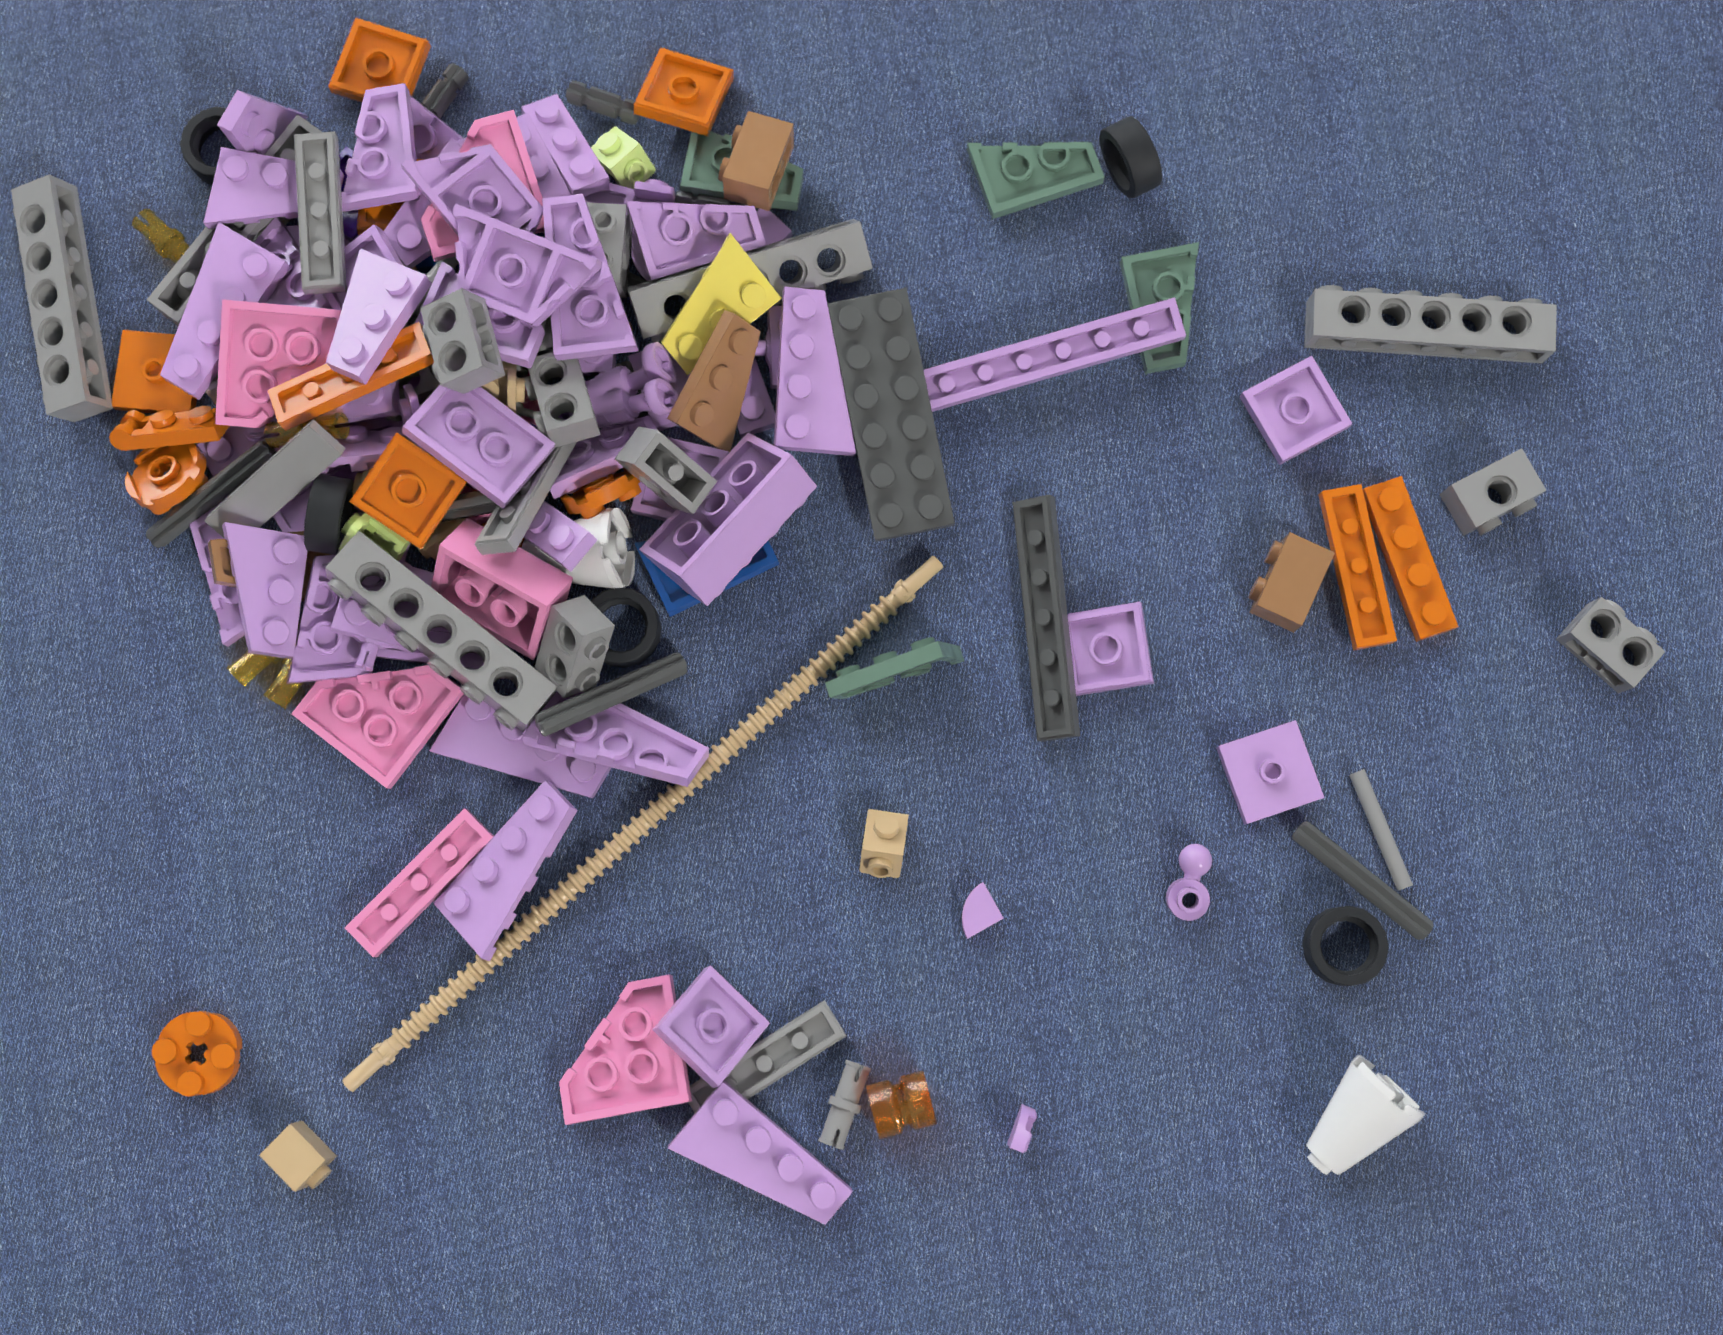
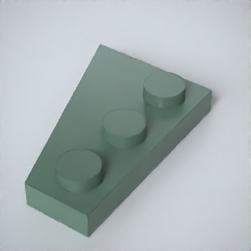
(703, 168)
(1031, 175)
(1156, 278)
(855, 681)

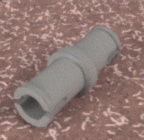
(844, 1104)

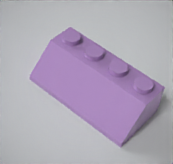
(745, 508)

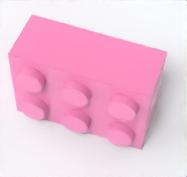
(499, 591)

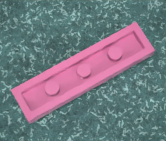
(419, 883)

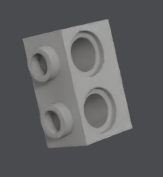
(615, 233)
(467, 339)
(564, 397)
(574, 646)
(1605, 654)

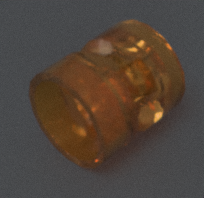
(901, 1104)

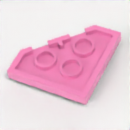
(506, 138)
(263, 349)
(380, 716)
(625, 1061)

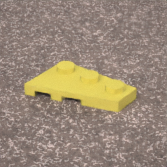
(727, 284)

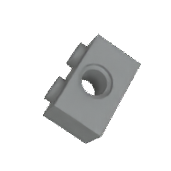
(665, 469)
(1509, 476)

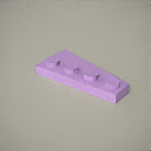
(593, 317)
(624, 742)

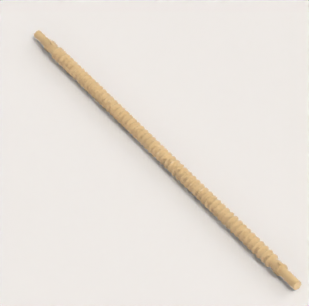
(385, 1052)

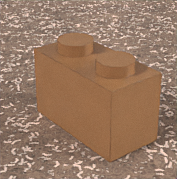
(757, 160)
(1290, 582)

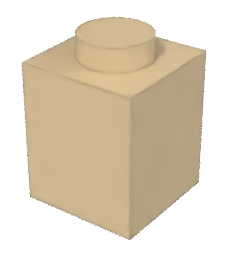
(299, 1157)

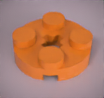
(160, 491)
(593, 496)
(173, 1053)

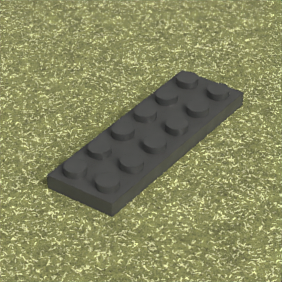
(891, 414)

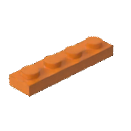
(326, 389)
(1409, 559)
(1357, 567)

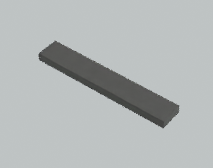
(1046, 619)

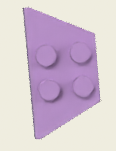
(478, 182)
(516, 268)

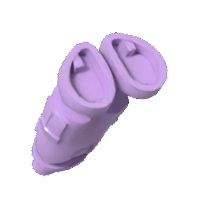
(615, 390)

